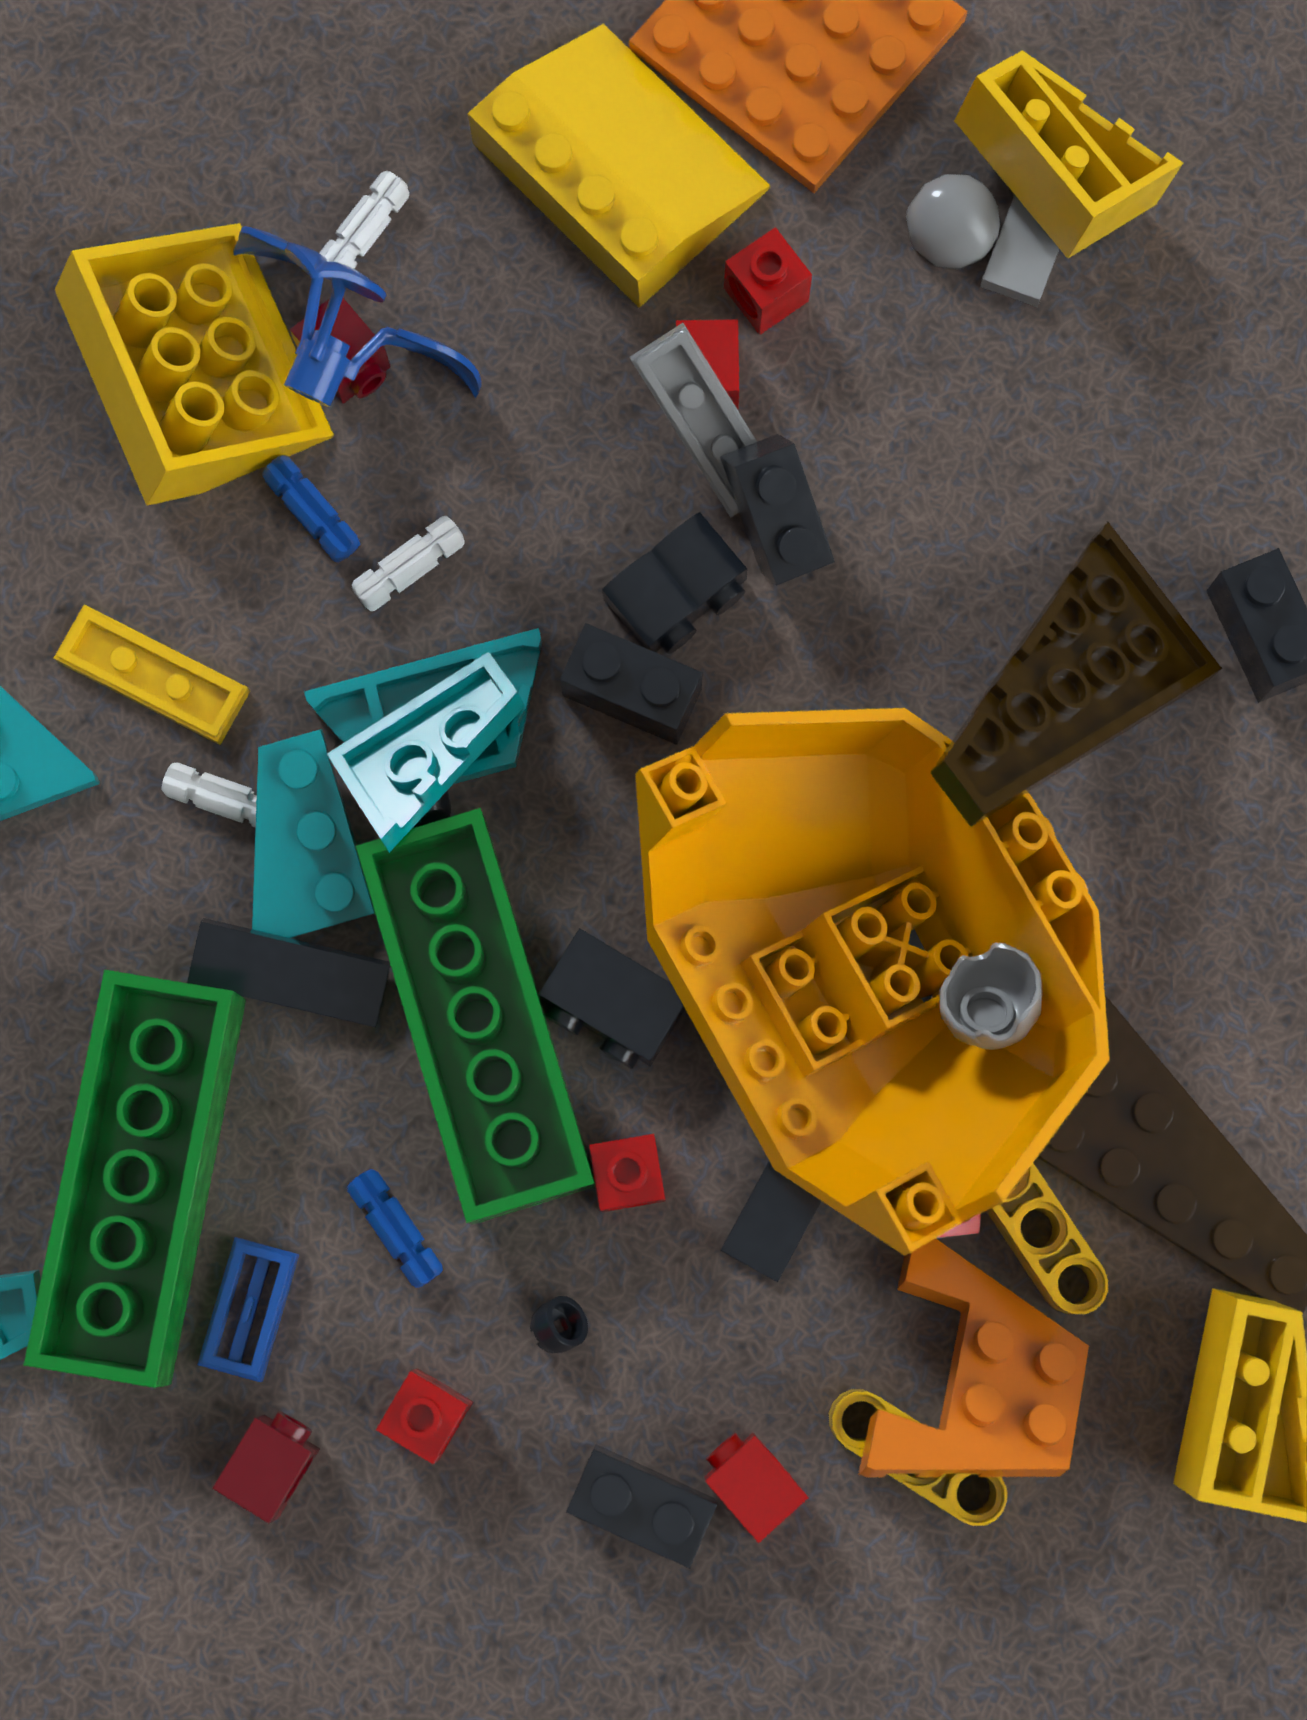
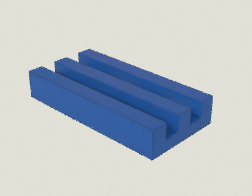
(234, 1365)

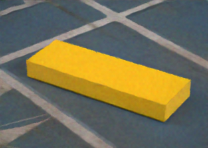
(152, 674)

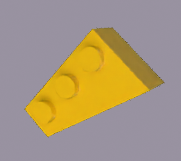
(1059, 154)
(1248, 1409)

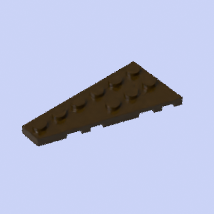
(1082, 675)
(1169, 1167)

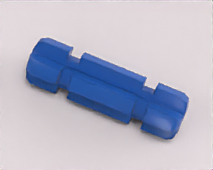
(311, 508)
(394, 1228)

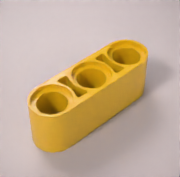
(1061, 1251)
(938, 1490)

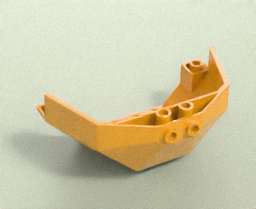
(784, 911)

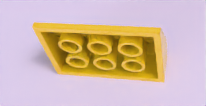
(614, 160)
(187, 359)

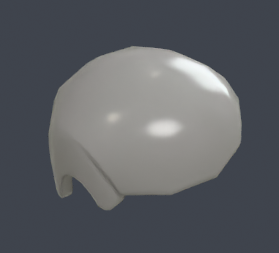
(953, 221)
(992, 997)

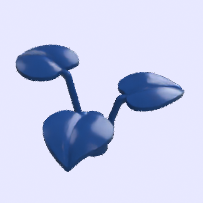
(321, 357)

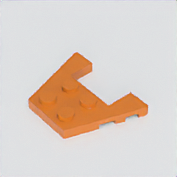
(1008, 1385)

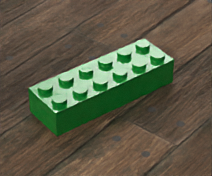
(476, 1018)
(136, 1180)

